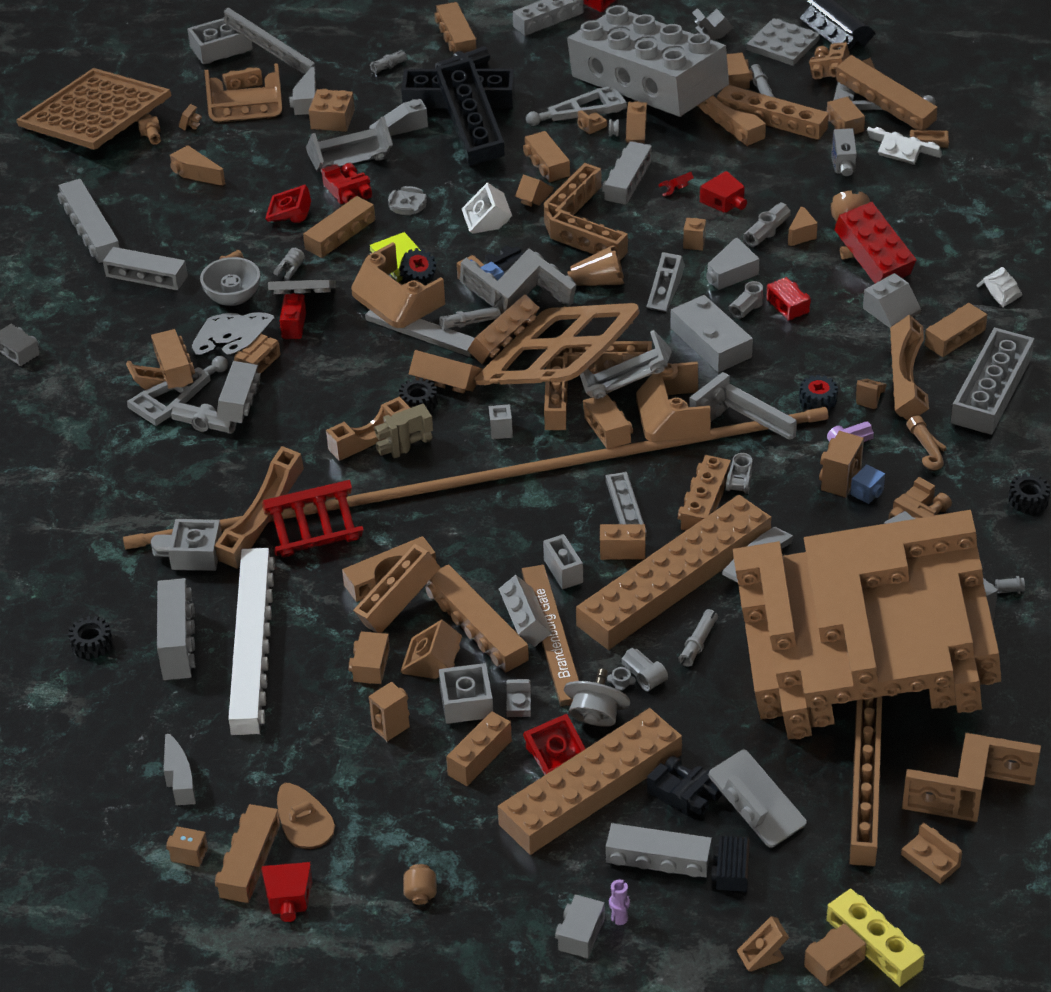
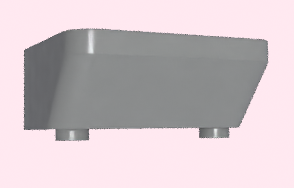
(350, 148)

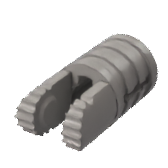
(290, 263)

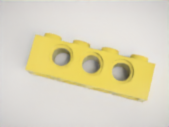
(884, 943)

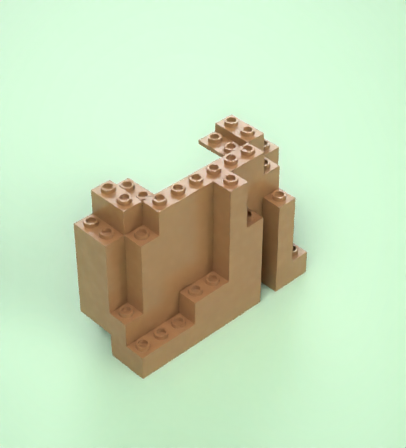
(868, 619)

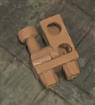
(827, 60)
(917, 501)

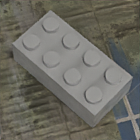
(175, 629)

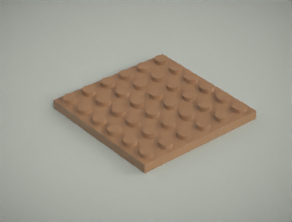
(94, 108)

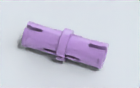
(619, 902)

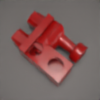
(346, 183)

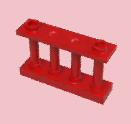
(318, 497)

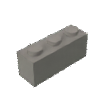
(525, 610)

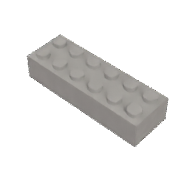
(992, 381)

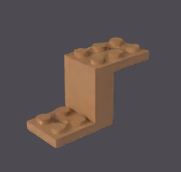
(980, 759)

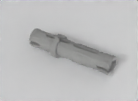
(760, 81)
(461, 319)
(694, 644)

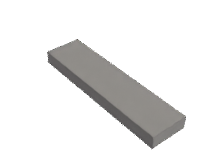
(624, 499)

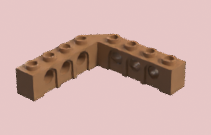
(575, 231)
(556, 393)

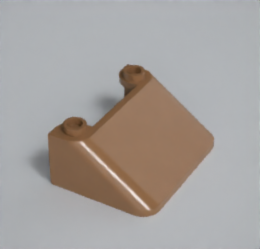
(244, 103)

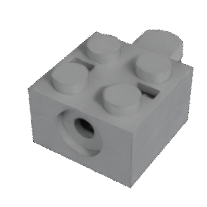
(190, 544)

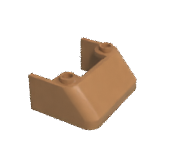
(387, 298)
(672, 418)

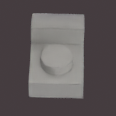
(714, 25)

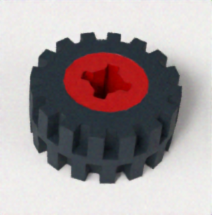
(423, 272)
(818, 392)

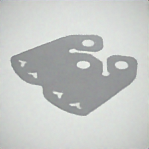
(238, 326)

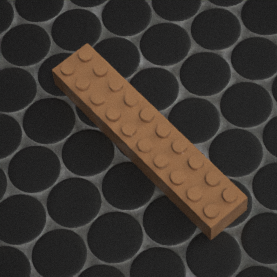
(670, 572)

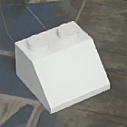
(486, 210)

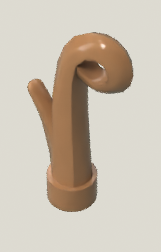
(934, 460)

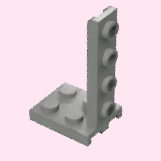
(721, 395)

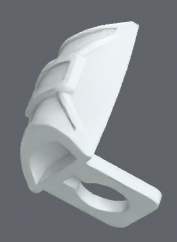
(1002, 287)

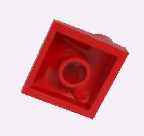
(289, 205)
(553, 743)

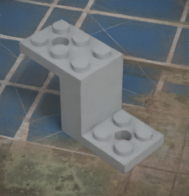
(517, 281)

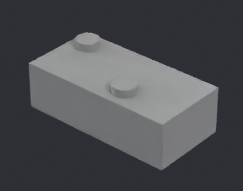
(711, 333)

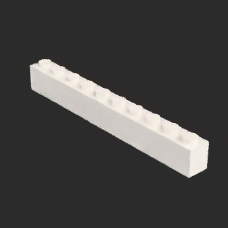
(251, 642)

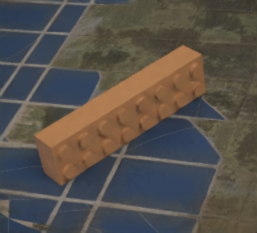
(588, 781)

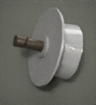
(595, 701)

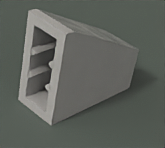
(732, 265)

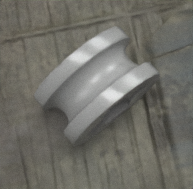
(613, 127)

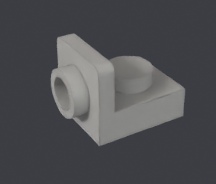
(518, 698)

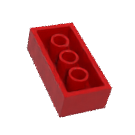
(874, 243)

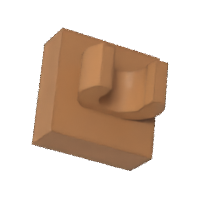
(190, 118)

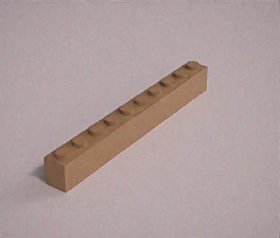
(866, 782)

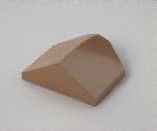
(146, 376)

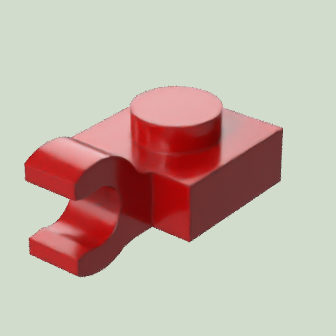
(680, 182)

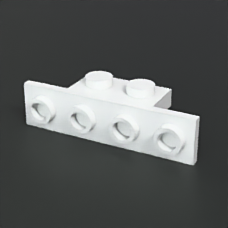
(900, 147)

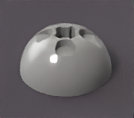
(230, 280)

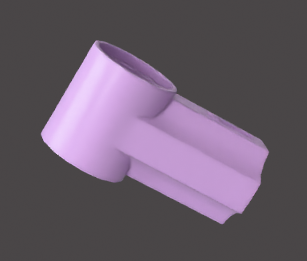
(863, 430)

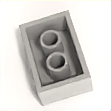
(217, 41)

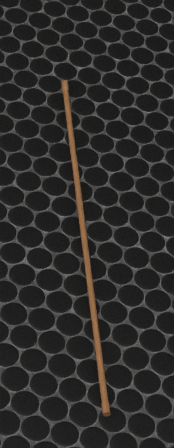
(812, 415)

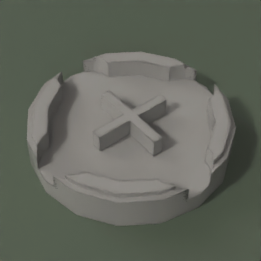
(407, 200)

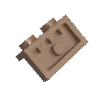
(242, 79)
(933, 854)

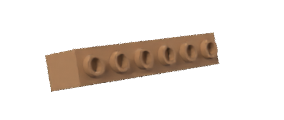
(777, 112)

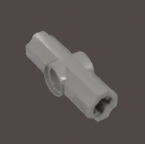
(767, 224)
(201, 417)

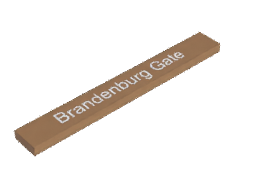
(555, 645)

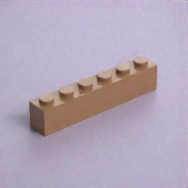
(886, 93)
(477, 619)

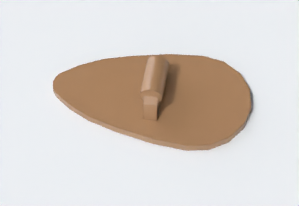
(303, 818)

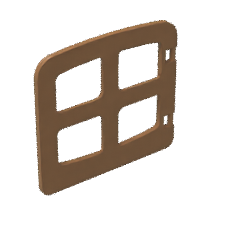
(496, 371)

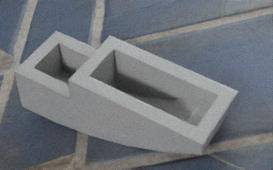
(178, 772)

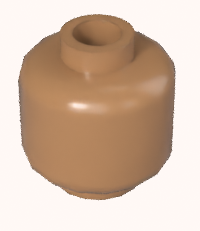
(420, 884)

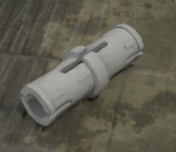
(388, 61)

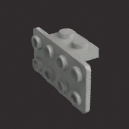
(757, 798)

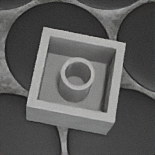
(465, 693)

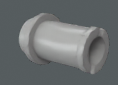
(1010, 585)

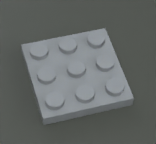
(783, 41)
(285, 287)

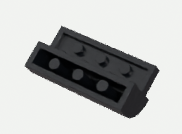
(836, 23)

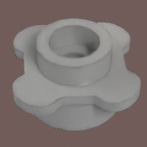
(621, 678)

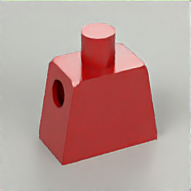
(723, 193)
(288, 888)

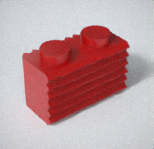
(788, 298)
(292, 316)

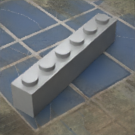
(87, 218)

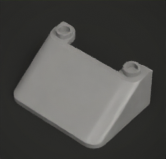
(629, 371)

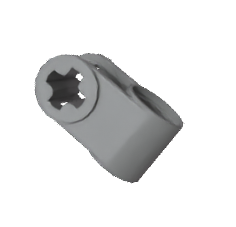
(740, 473)

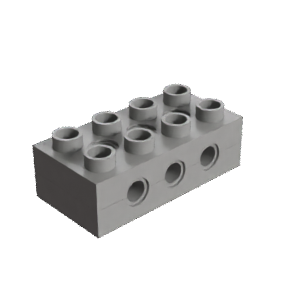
(648, 60)

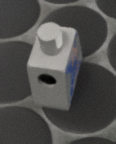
(842, 160)

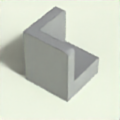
(500, 421)

